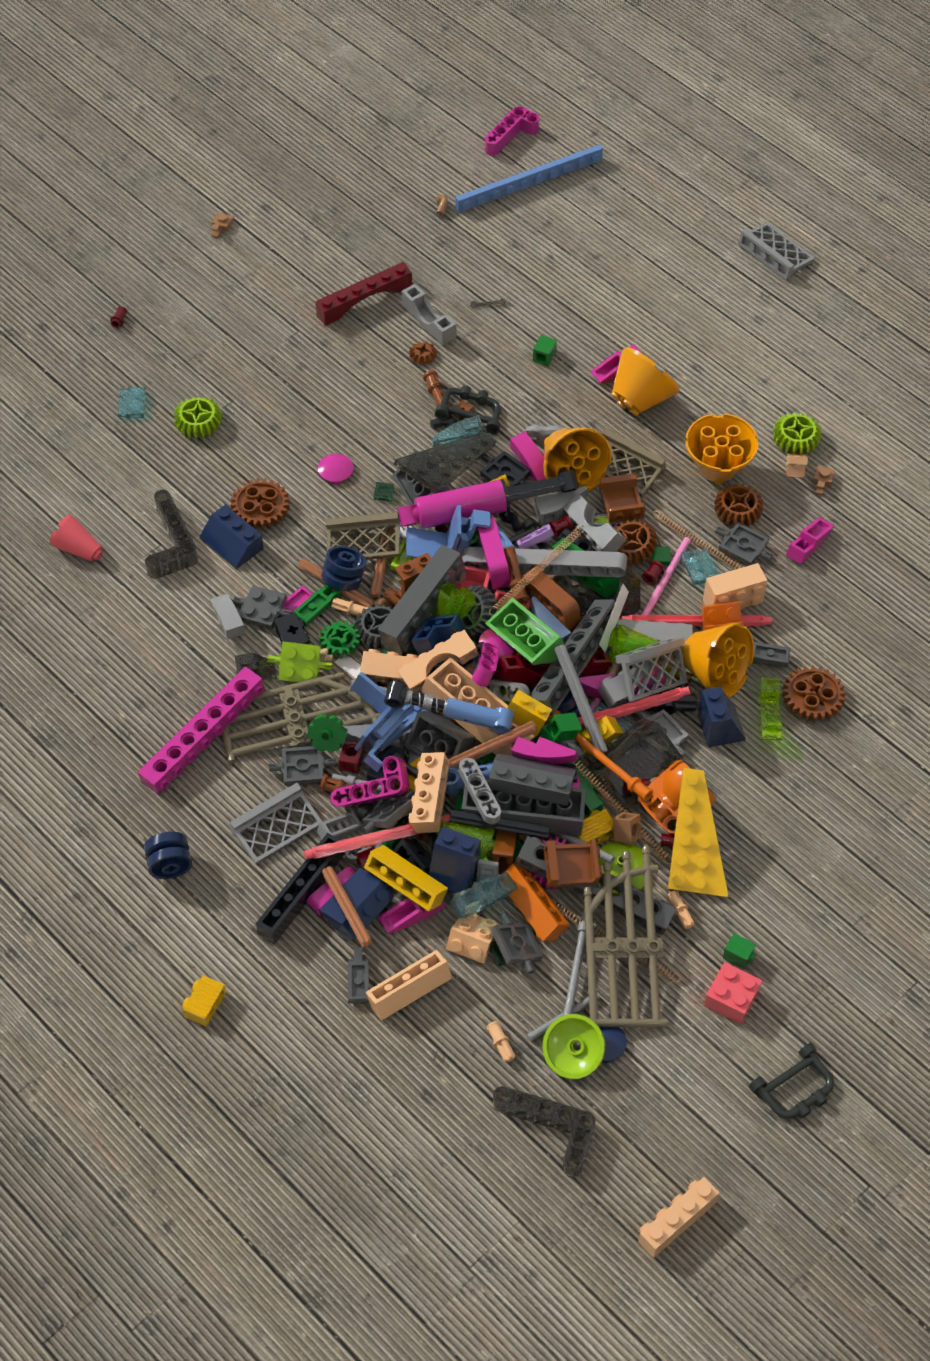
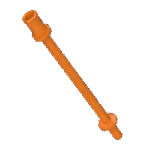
(633, 784)

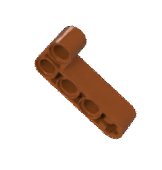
(554, 598)

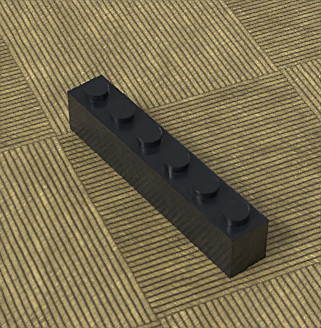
(295, 894)

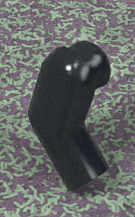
(438, 423)
(511, 518)

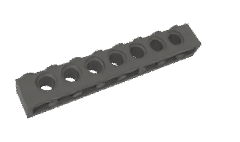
(581, 648)
(663, 909)

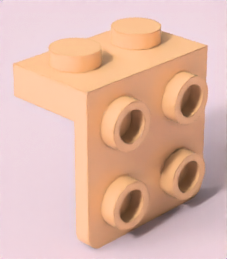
(471, 937)

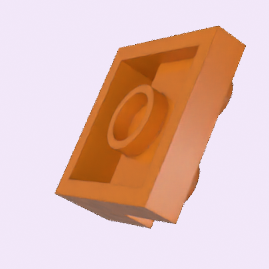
(721, 614)

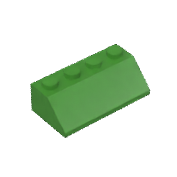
(525, 633)

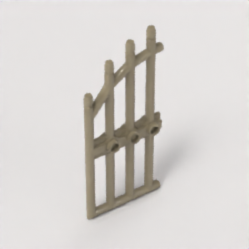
(294, 715)
(624, 947)

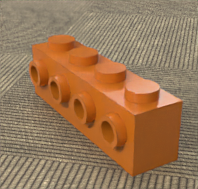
(536, 905)

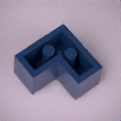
(435, 631)

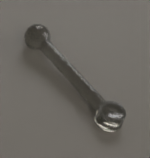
(474, 304)

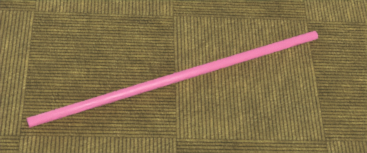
(654, 598)

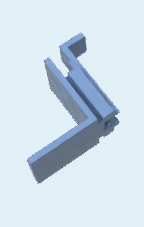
(457, 536)
(385, 724)

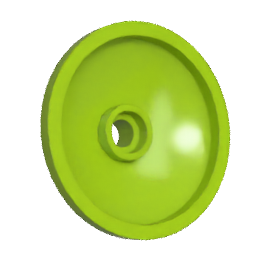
(616, 849)
(560, 1046)

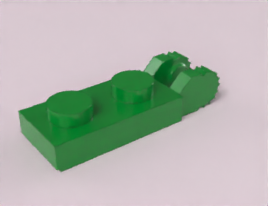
(316, 604)

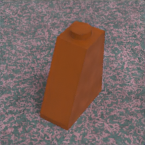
(504, 849)

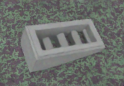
(327, 826)
(487, 869)

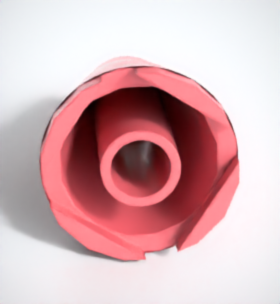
(76, 540)

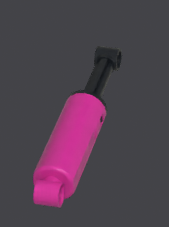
(490, 497)

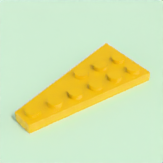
(696, 852)

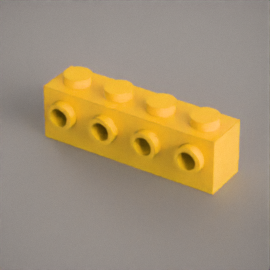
(406, 878)

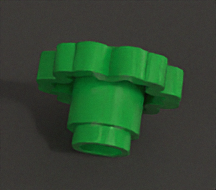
(327, 733)

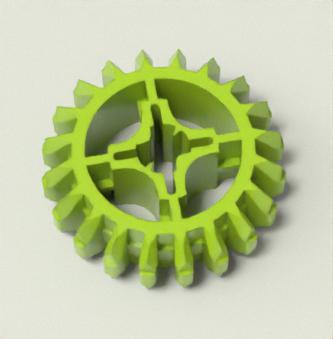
(197, 417)
(797, 433)

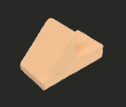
(796, 465)

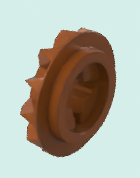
(426, 357)

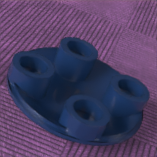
(614, 1043)

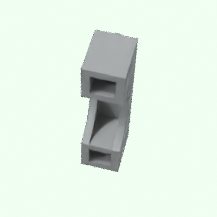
(416, 303)
(583, 513)

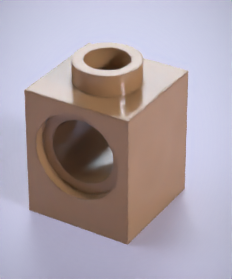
(627, 828)

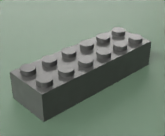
(421, 600)
(558, 817)

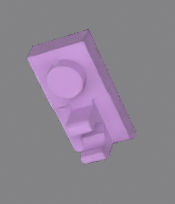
(541, 535)

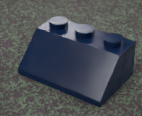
(231, 537)
(366, 895)

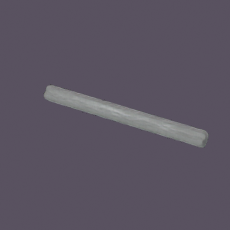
(580, 698)

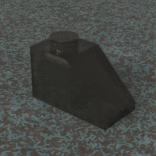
(257, 664)

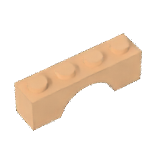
(458, 647)

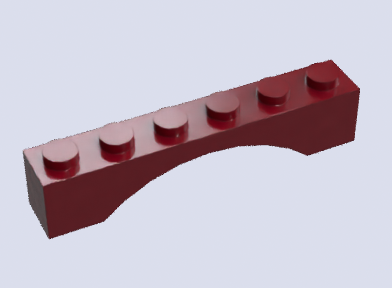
(337, 304)
(518, 670)

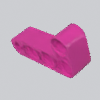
(515, 121)
(494, 556)
(370, 787)

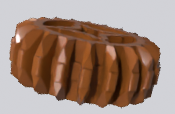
(738, 499)
(633, 547)

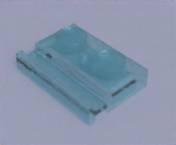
(132, 402)
(698, 565)

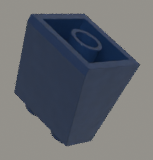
(719, 718)
(455, 860)

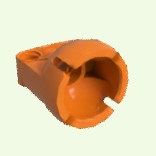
(666, 796)

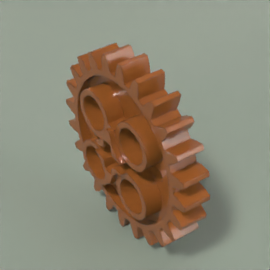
(261, 503)
(813, 693)

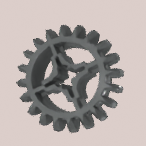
(479, 614)
(374, 617)

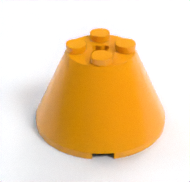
(640, 383)
(721, 446)
(577, 450)
(720, 656)

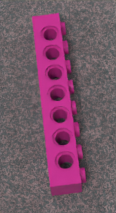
(219, 707)

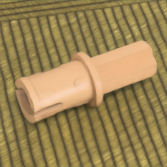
(348, 607)
(681, 909)
(500, 1041)

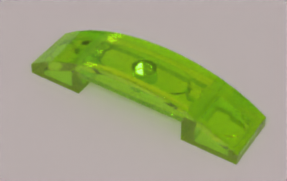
(770, 708)

